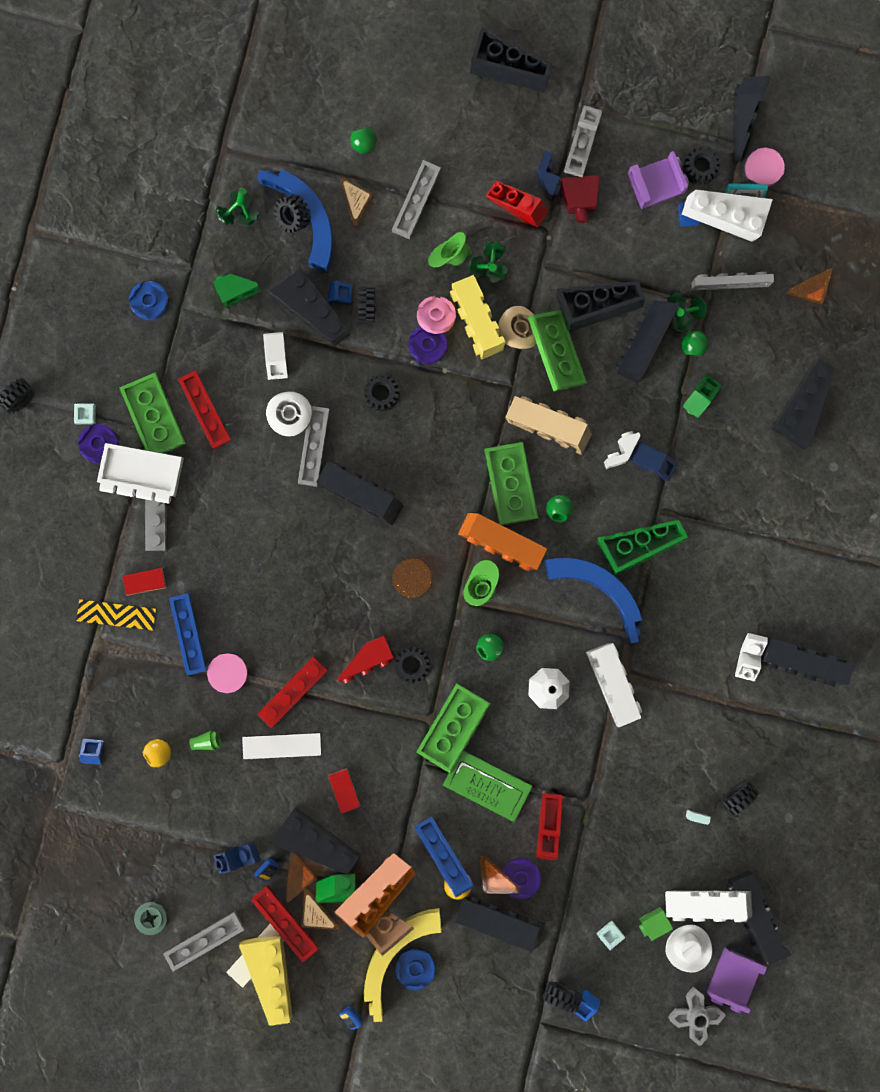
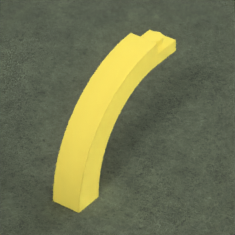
(423, 923)

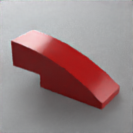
(549, 826)

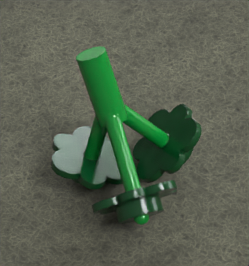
(240, 203)
(496, 271)
(681, 321)

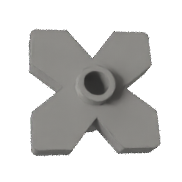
(696, 1016)

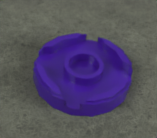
(426, 346)
(93, 440)
(524, 875)

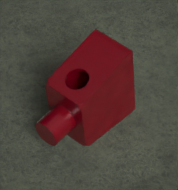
(580, 196)

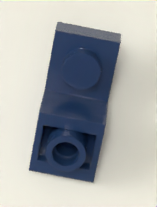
(547, 180)
(653, 460)
(236, 857)

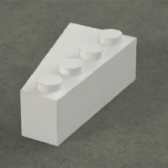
(729, 212)
(614, 684)
(709, 904)

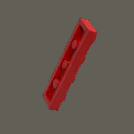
(204, 410)
(292, 692)
(284, 923)

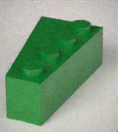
(640, 545)

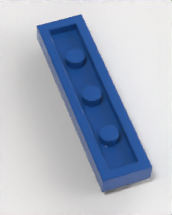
(188, 634)
(443, 857)

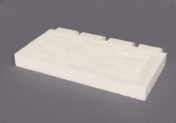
(139, 471)

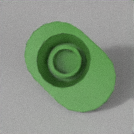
(452, 251)
(482, 583)

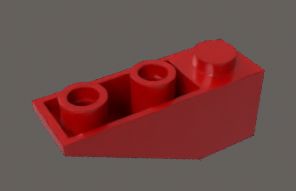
(520, 204)
(370, 655)

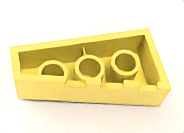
(477, 317)
(269, 975)

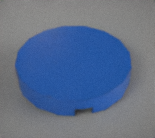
(149, 300)
(415, 968)

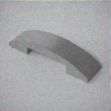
(582, 141)

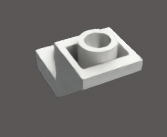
(275, 355)
(626, 447)
(750, 656)

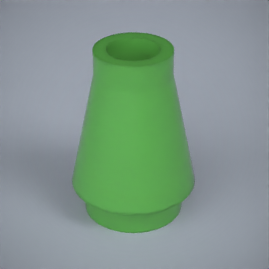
(206, 741)

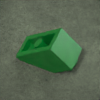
(234, 288)
(702, 396)
(335, 888)

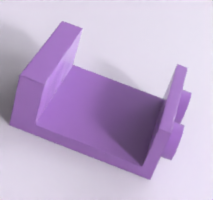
(658, 181)
(734, 980)

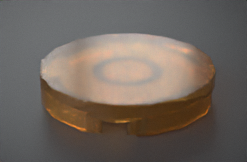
(411, 578)

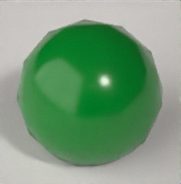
(363, 140)
(694, 343)
(559, 508)
(490, 647)

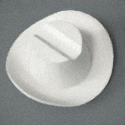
(288, 413)
(689, 948)

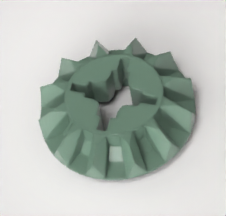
(147, 927)

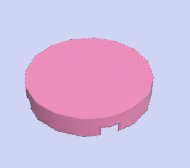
(764, 166)
(436, 314)
(227, 673)

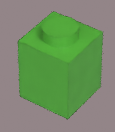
(655, 924)

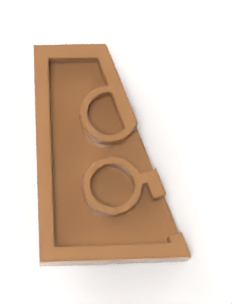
(388, 932)

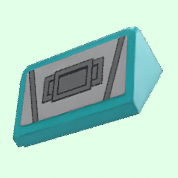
(751, 190)

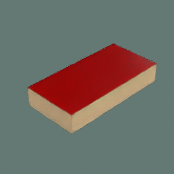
(144, 581)
(344, 790)

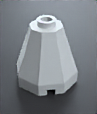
(539, 686)

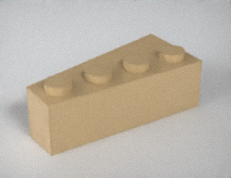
(549, 423)

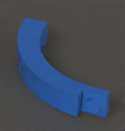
(322, 236)
(606, 582)

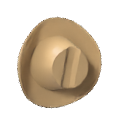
(516, 328)

